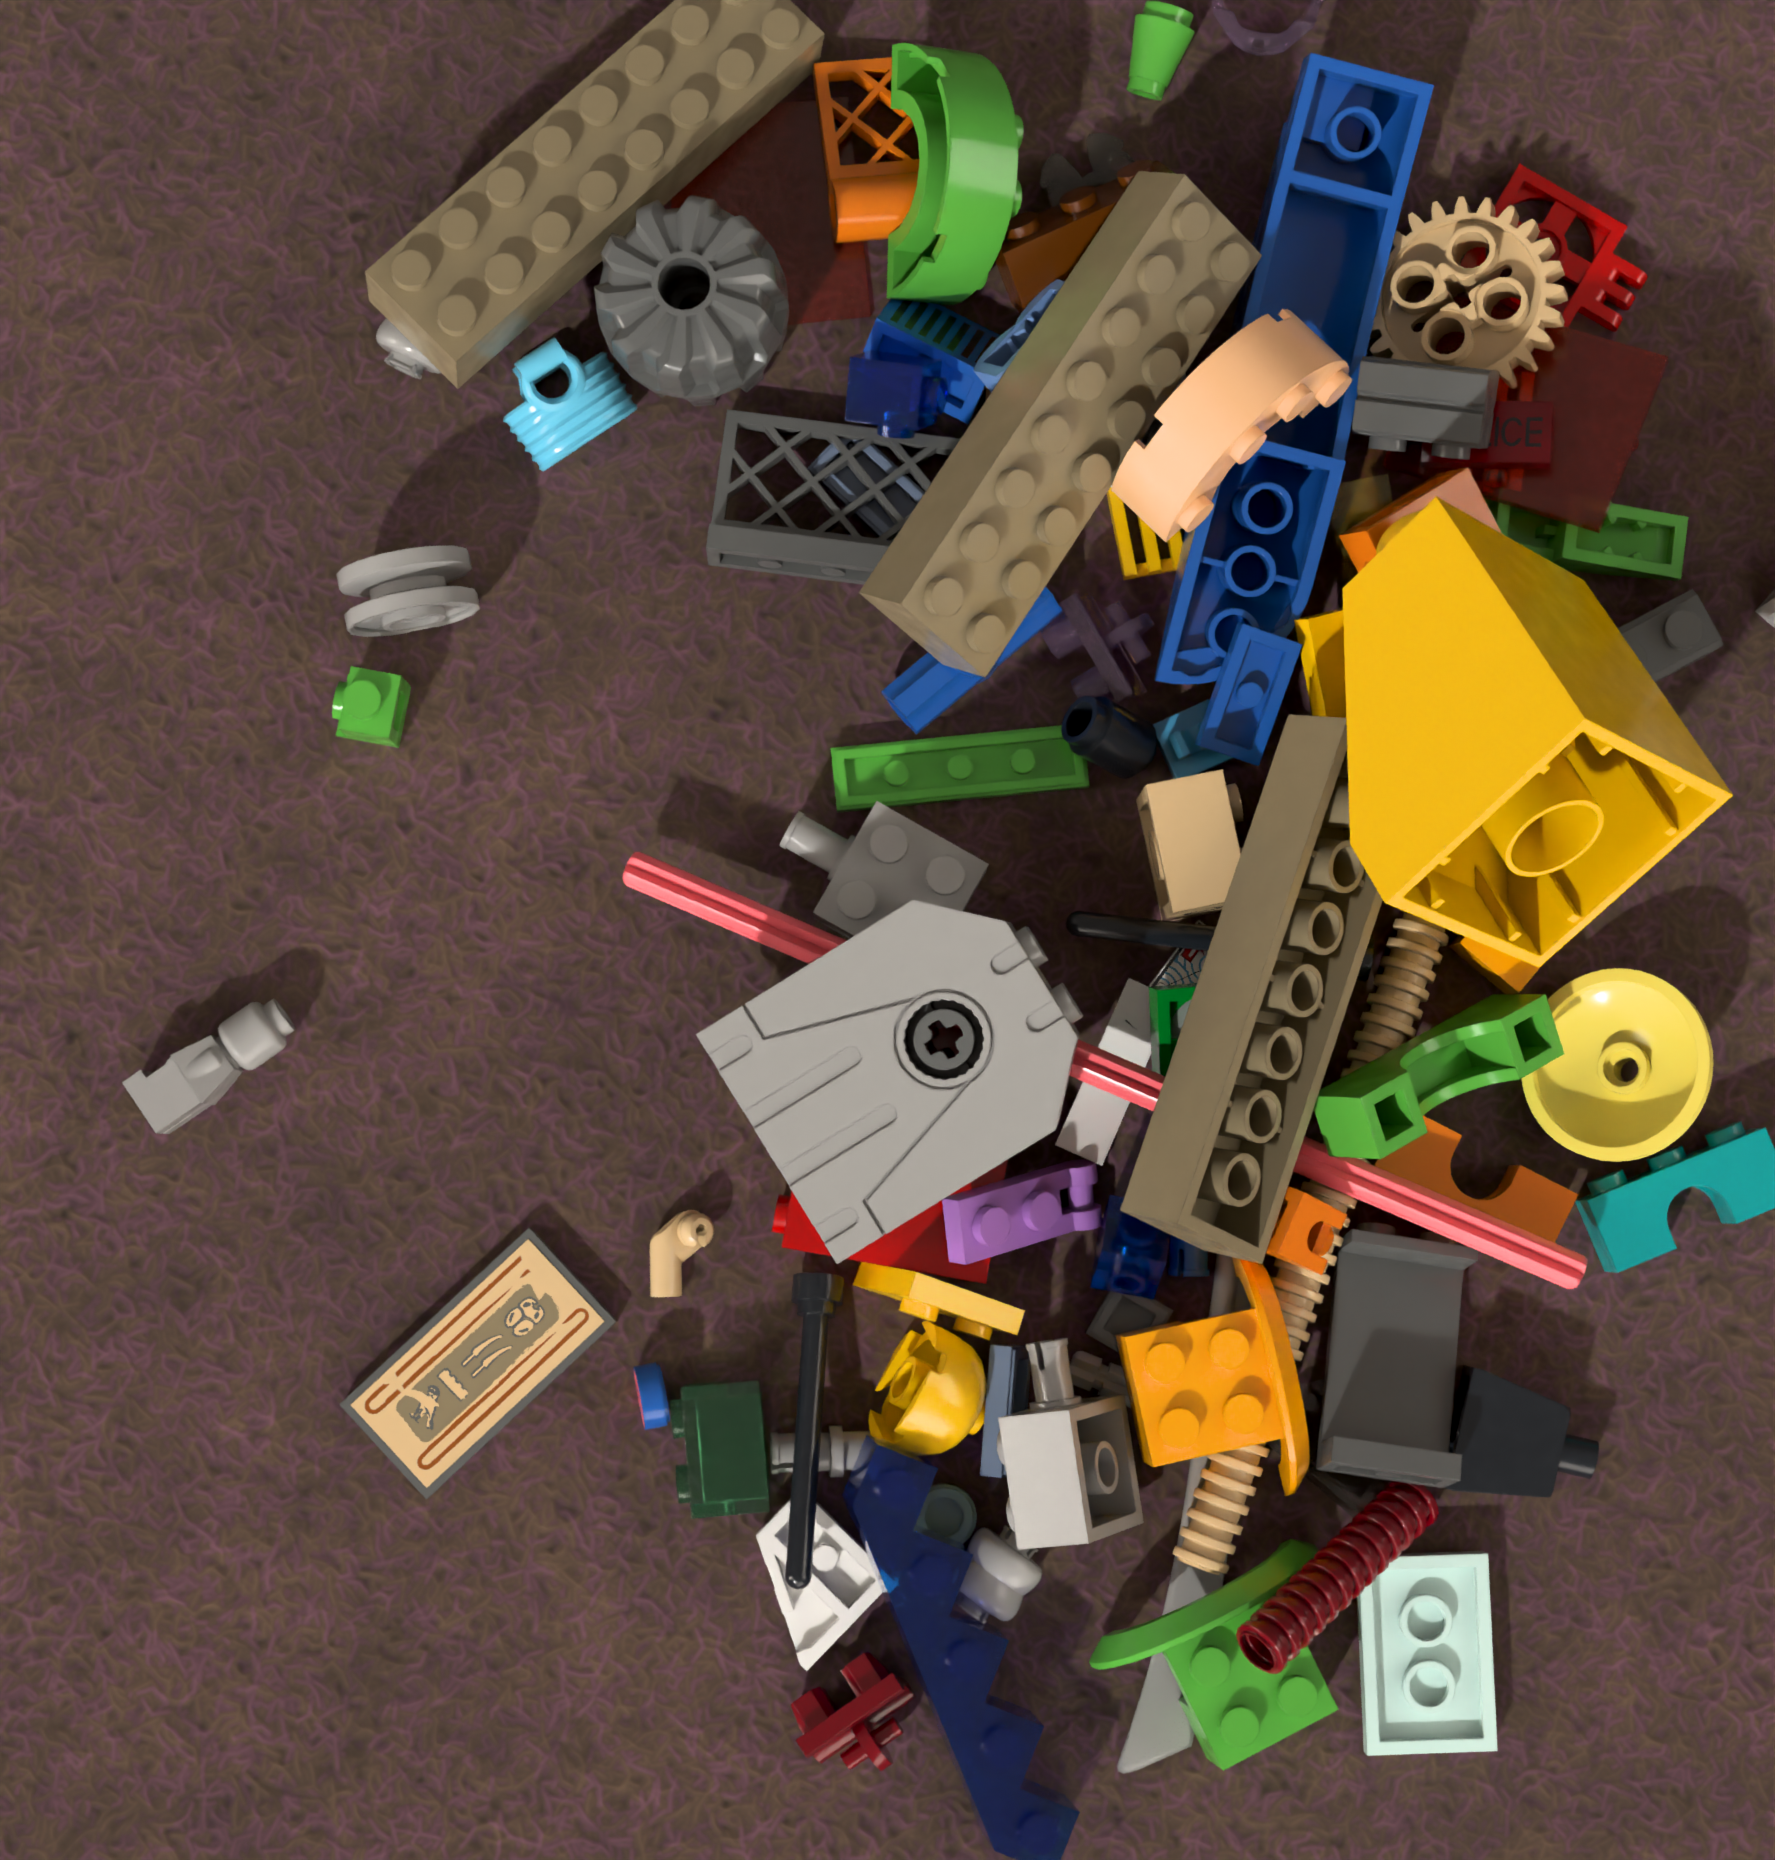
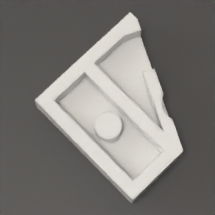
(839, 1585)

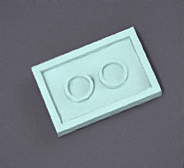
(1428, 1656)

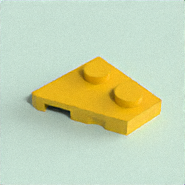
(928, 1296)

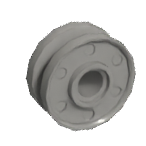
(408, 590)

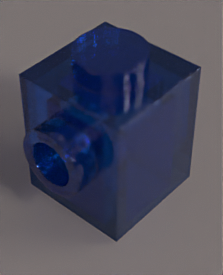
(895, 392)
(1128, 1253)

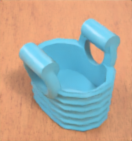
(563, 424)

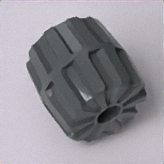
(682, 260)

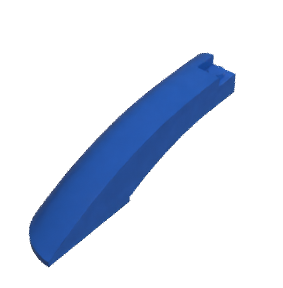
(1325, 259)

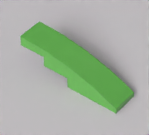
(1629, 543)

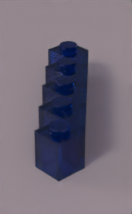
(954, 1656)

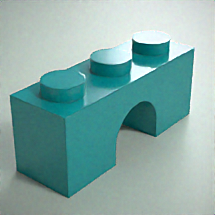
(1630, 1214)

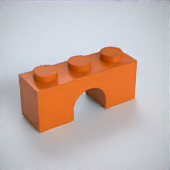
(1520, 1199)

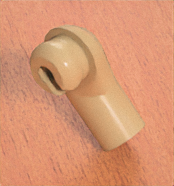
(674, 1245)

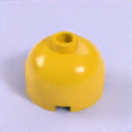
(932, 1393)

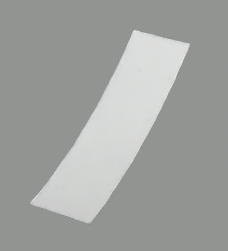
(1098, 1113)

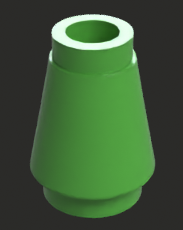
(1157, 47)

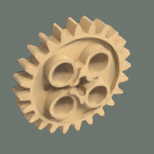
(1434, 255)

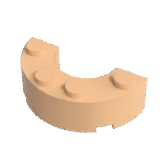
(1221, 418)

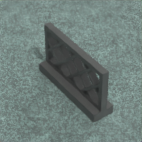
(804, 551)

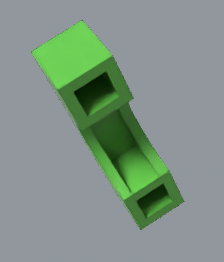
(1386, 1099)

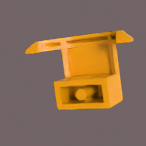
(1219, 1383)

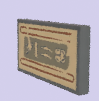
(478, 1363)

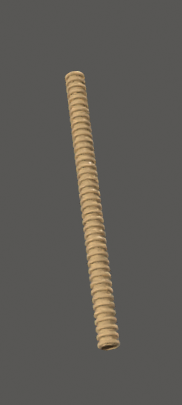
(1297, 1289)

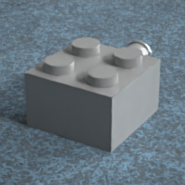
(883, 868)
(1067, 1459)

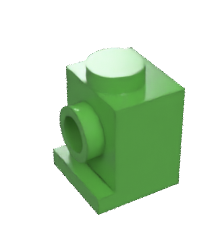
(371, 706)

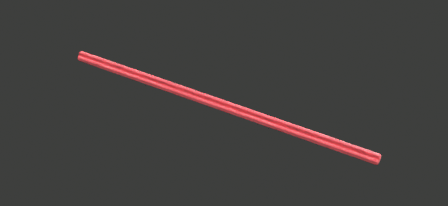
(1141, 1086)

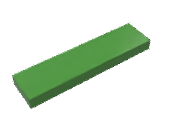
(956, 768)

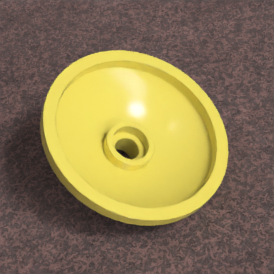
(1601, 1026)

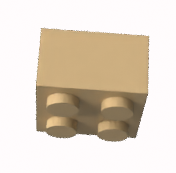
(1191, 841)

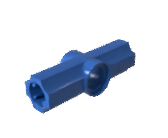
(932, 688)

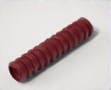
(1336, 1575)

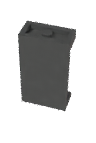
(1393, 1357)

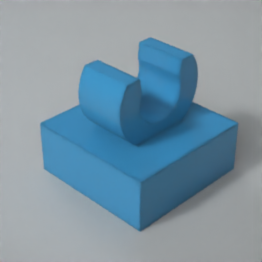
(1177, 743)

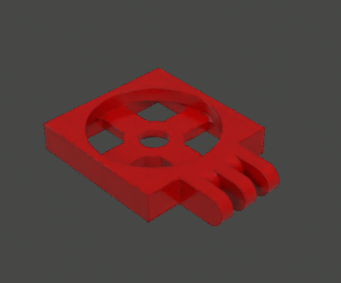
(1593, 280)

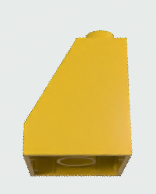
(1504, 739)

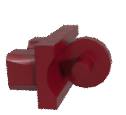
(830, 1729)

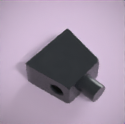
(1513, 1438)

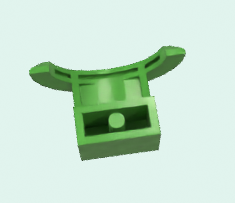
(1226, 1697)

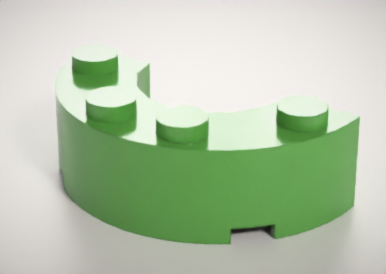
(964, 173)

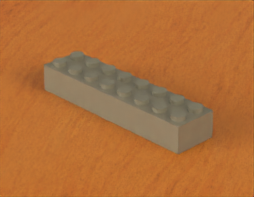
(582, 170)
(1061, 422)
(1262, 1009)

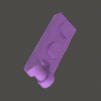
(1020, 1211)

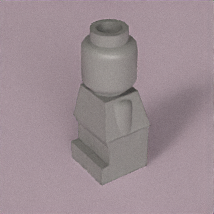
(207, 1069)

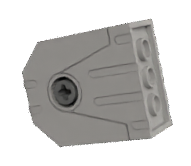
(859, 1097)

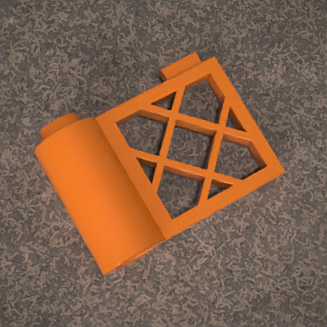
(874, 196)

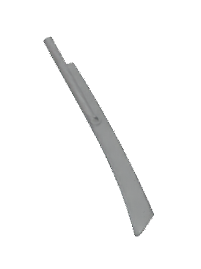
(1159, 1720)

